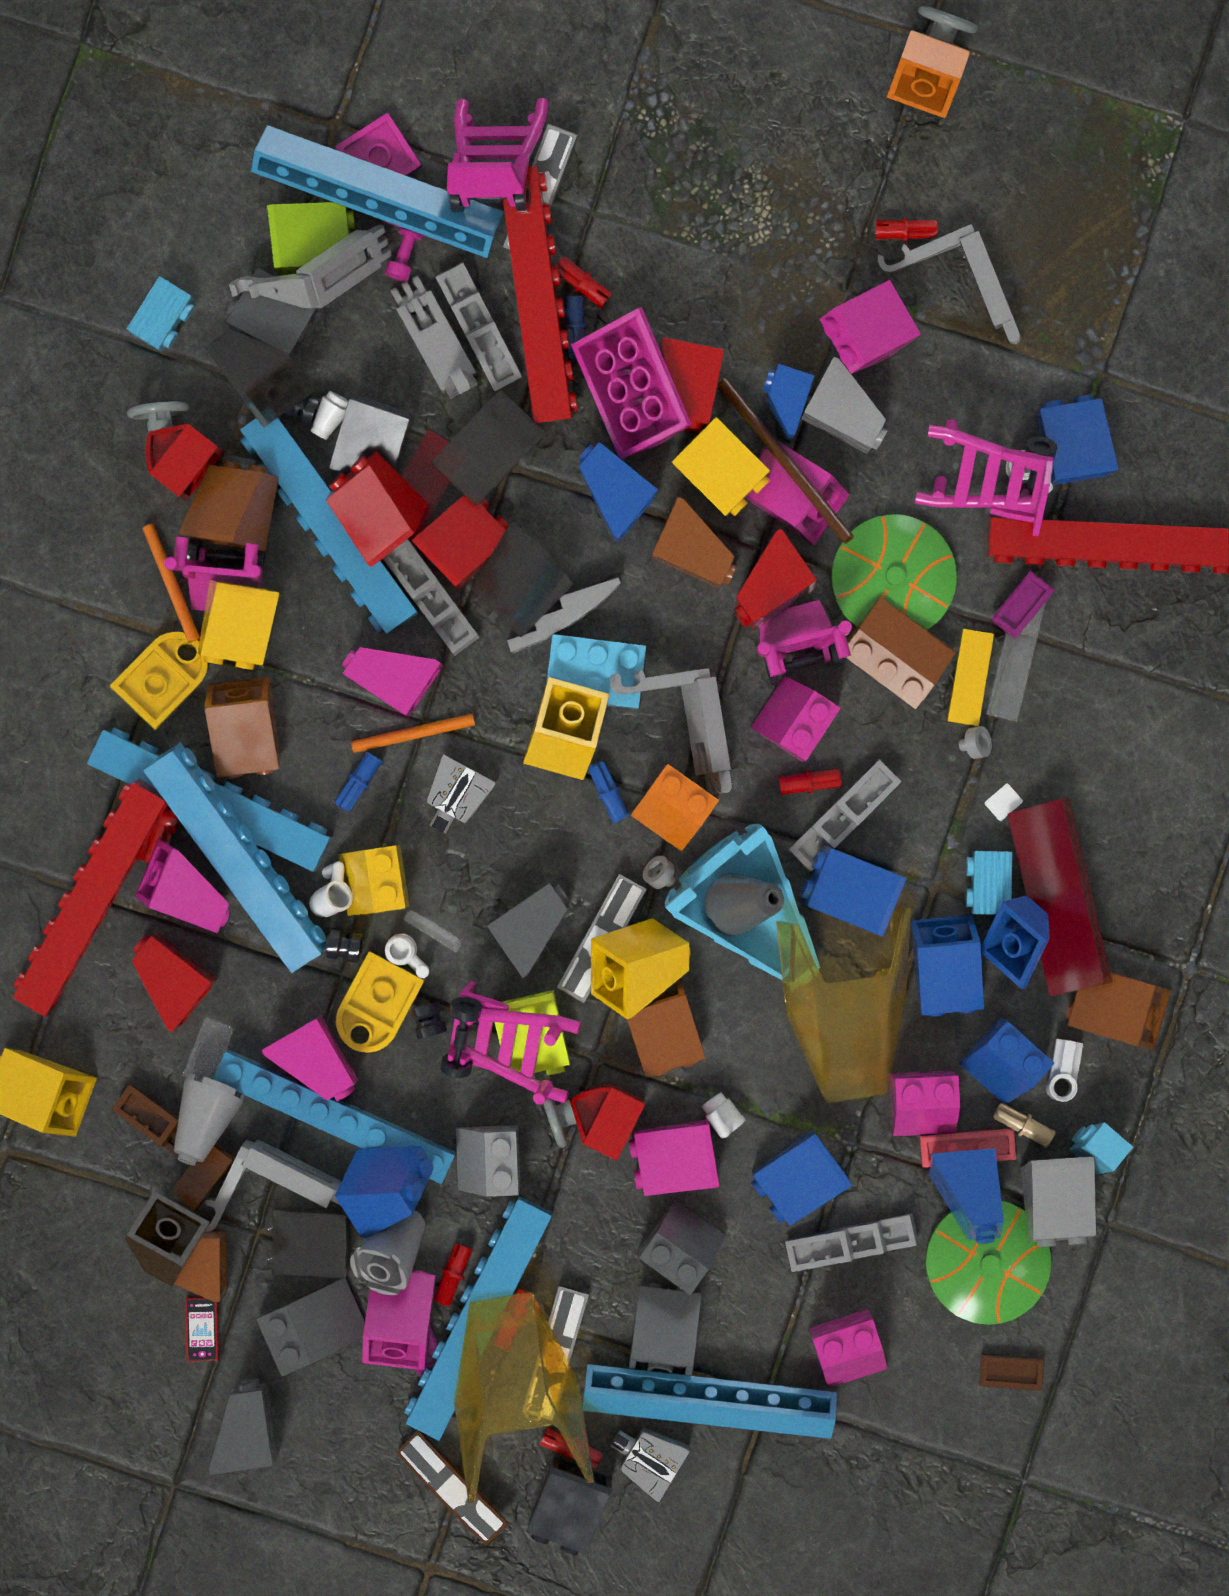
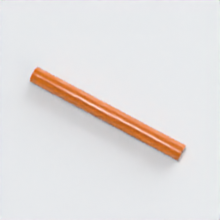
(171, 583)
(413, 733)

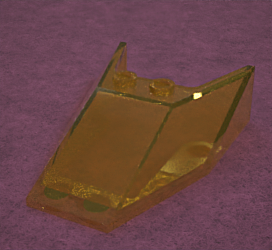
(850, 1024)
(514, 1381)

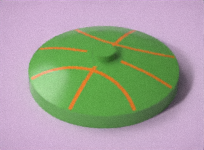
(901, 563)
(991, 1279)

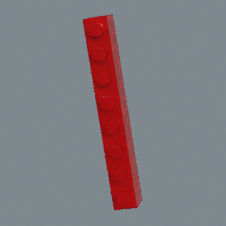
(539, 306)
(1109, 543)
(91, 897)

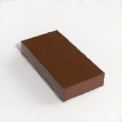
(202, 1178)
(1011, 1372)

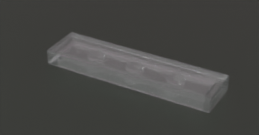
(1014, 671)

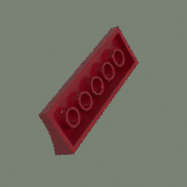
(1059, 884)

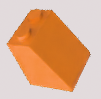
(674, 807)

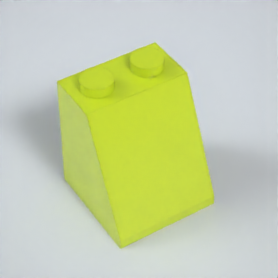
(549, 1057)

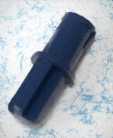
(575, 321)

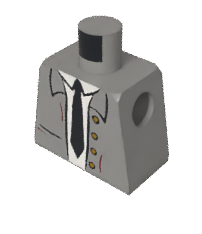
(456, 793)
(650, 1459)

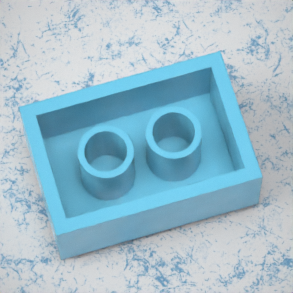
(592, 663)

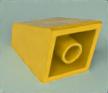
(722, 468)
(237, 624)
(566, 728)
(375, 880)
(636, 965)
(43, 1093)

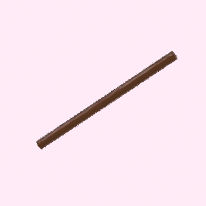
(786, 461)

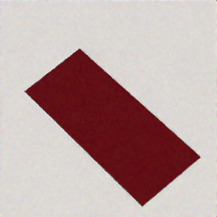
(426, 477)

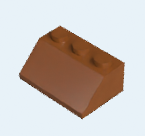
(898, 652)

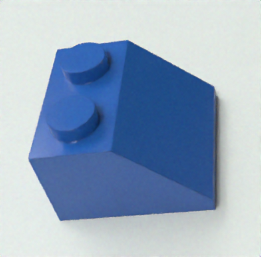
(787, 397)
(1017, 939)

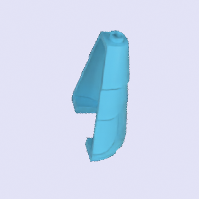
(748, 855)

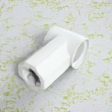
(1067, 1061)

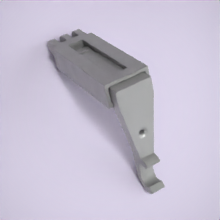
(980, 265)
(325, 275)
(435, 341)
(702, 717)
(278, 1168)

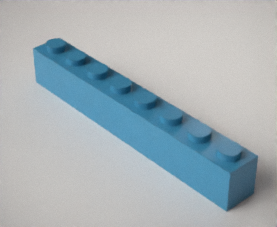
(374, 191)
(308, 493)
(270, 829)
(236, 857)
(328, 1115)
(496, 1278)
(709, 1401)

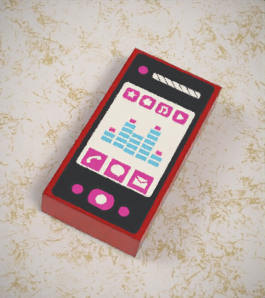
(201, 1329)

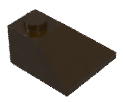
(165, 1237)

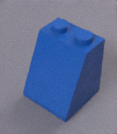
(1081, 439)
(615, 488)
(852, 890)
(947, 965)
(1006, 1061)
(800, 1178)
(383, 1186)
(971, 1191)

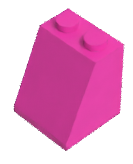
(870, 327)
(787, 502)
(392, 676)
(795, 718)
(180, 890)
(315, 1060)
(924, 1102)
(674, 1158)
(400, 1324)
(848, 1348)

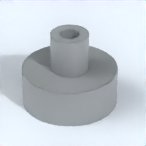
(976, 742)
(659, 872)

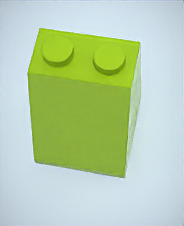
(305, 231)

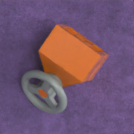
(931, 64)

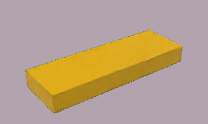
(970, 677)

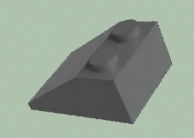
(312, 1326)

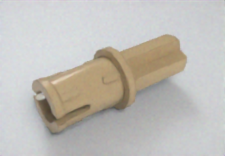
(1024, 1124)

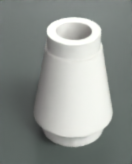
(329, 414)

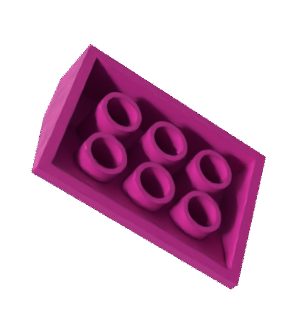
(631, 385)

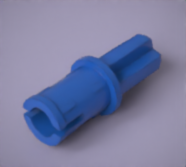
(358, 781)
(608, 791)

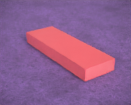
(1000, 1139)

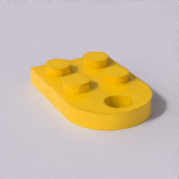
(160, 679)
(377, 1001)

